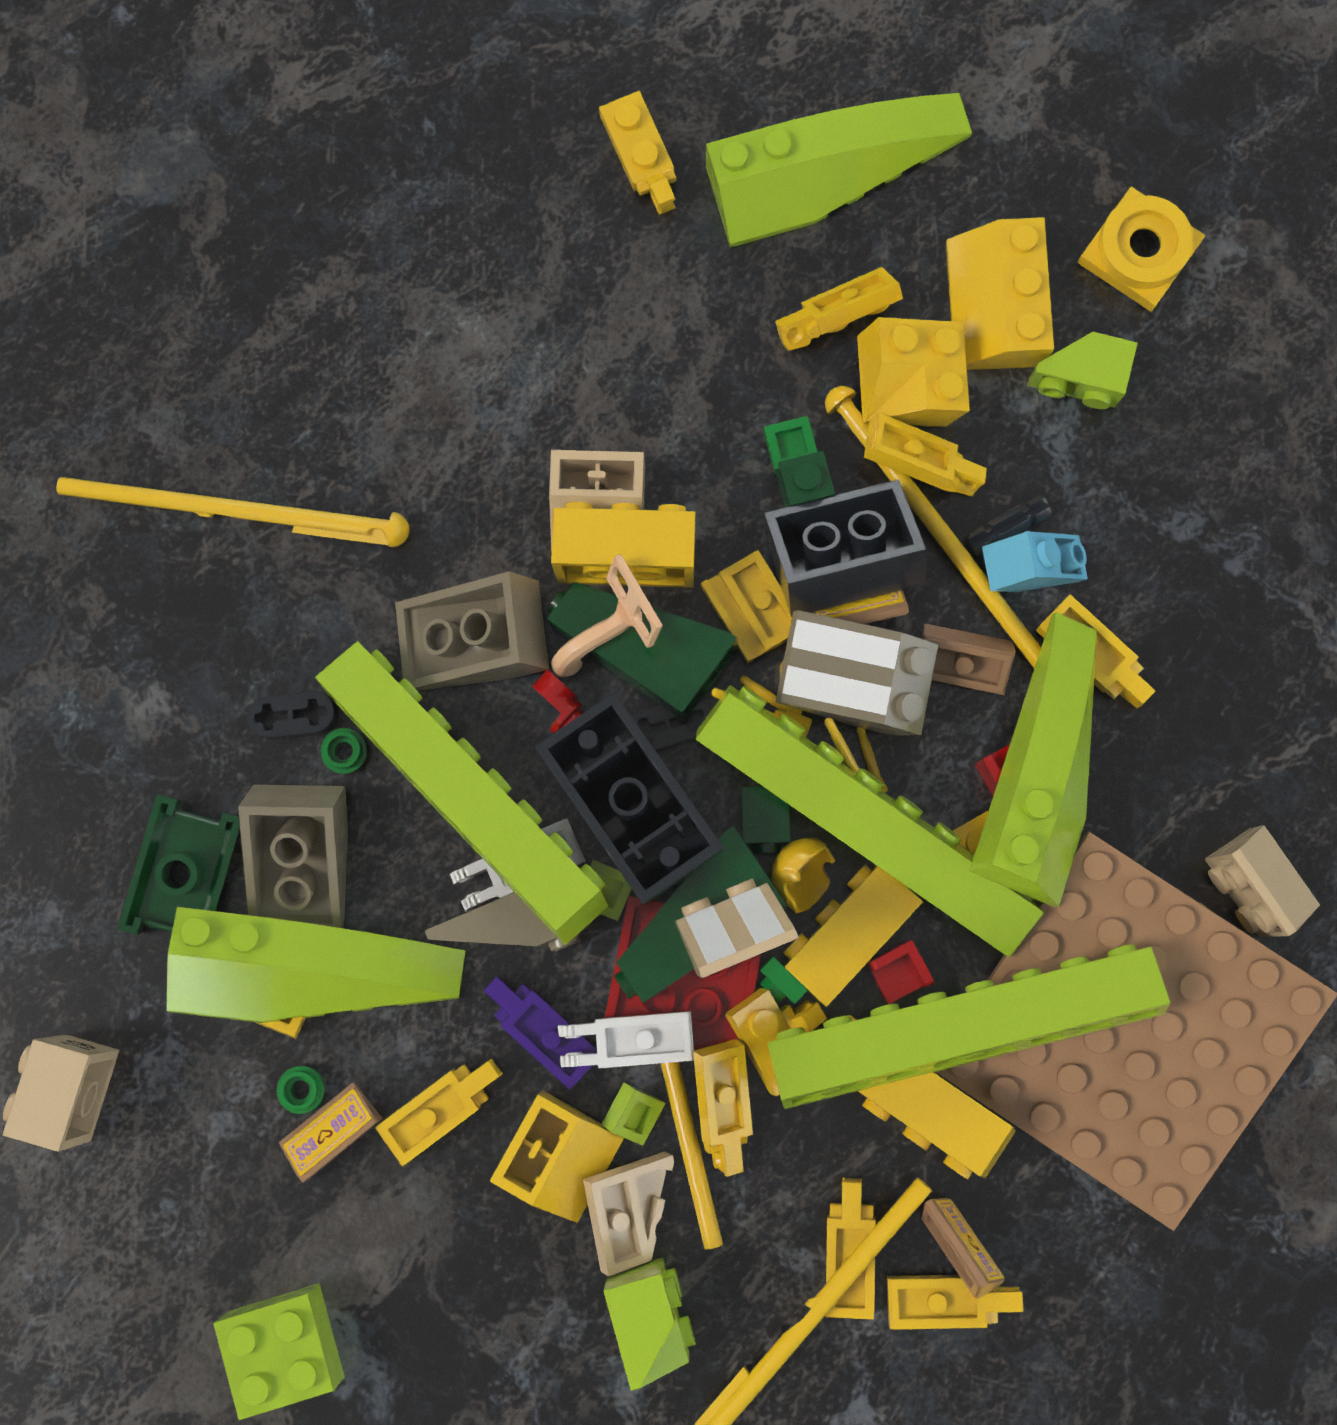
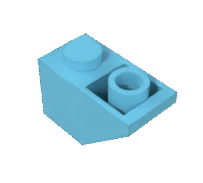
(1034, 561)

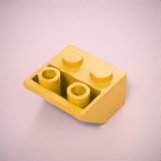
(554, 1155)

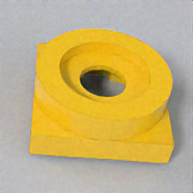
(1136, 276)

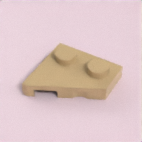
(625, 1211)

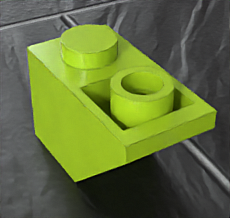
(1088, 369)

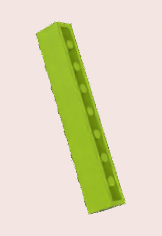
(463, 793)
(865, 817)
(968, 1026)

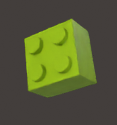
(279, 1351)

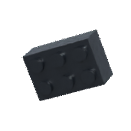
(846, 547)

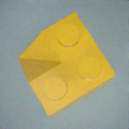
(913, 371)

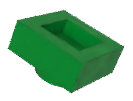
(789, 440)
(781, 982)

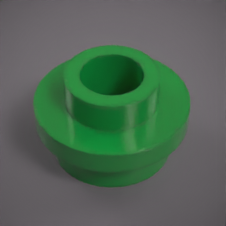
(330, 748)
(286, 1093)

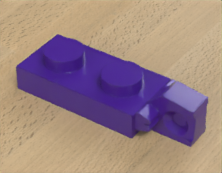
(535, 1027)

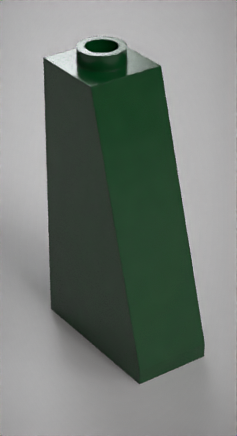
(672, 671)
(659, 952)

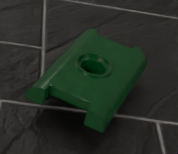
(173, 836)

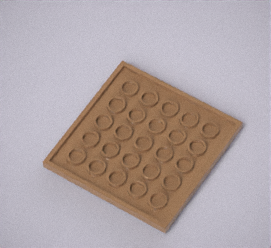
(1166, 1095)

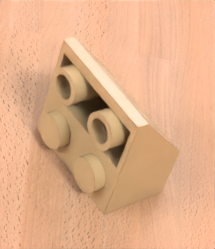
(596, 478)
(1262, 884)

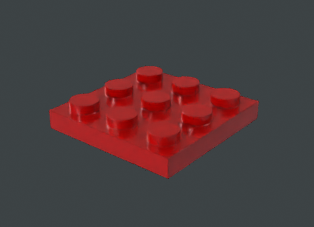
(705, 997)

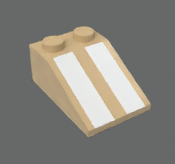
(734, 928)

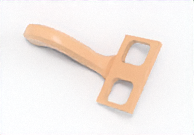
(627, 614)

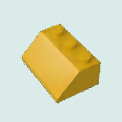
(1002, 293)
(652, 542)

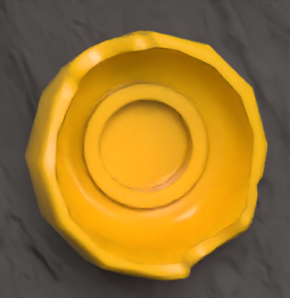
(800, 873)

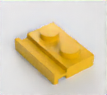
(750, 605)

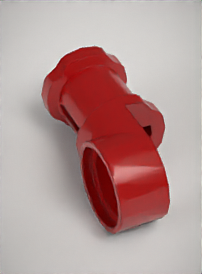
(560, 697)

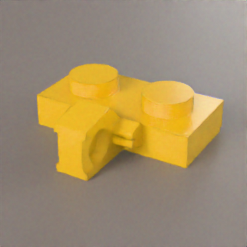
(760, 1020)

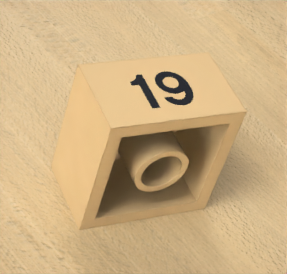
(59, 1092)

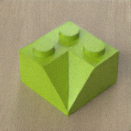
(648, 1322)

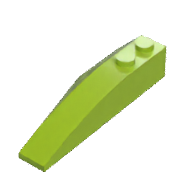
(816, 163)
(1045, 776)
(298, 969)

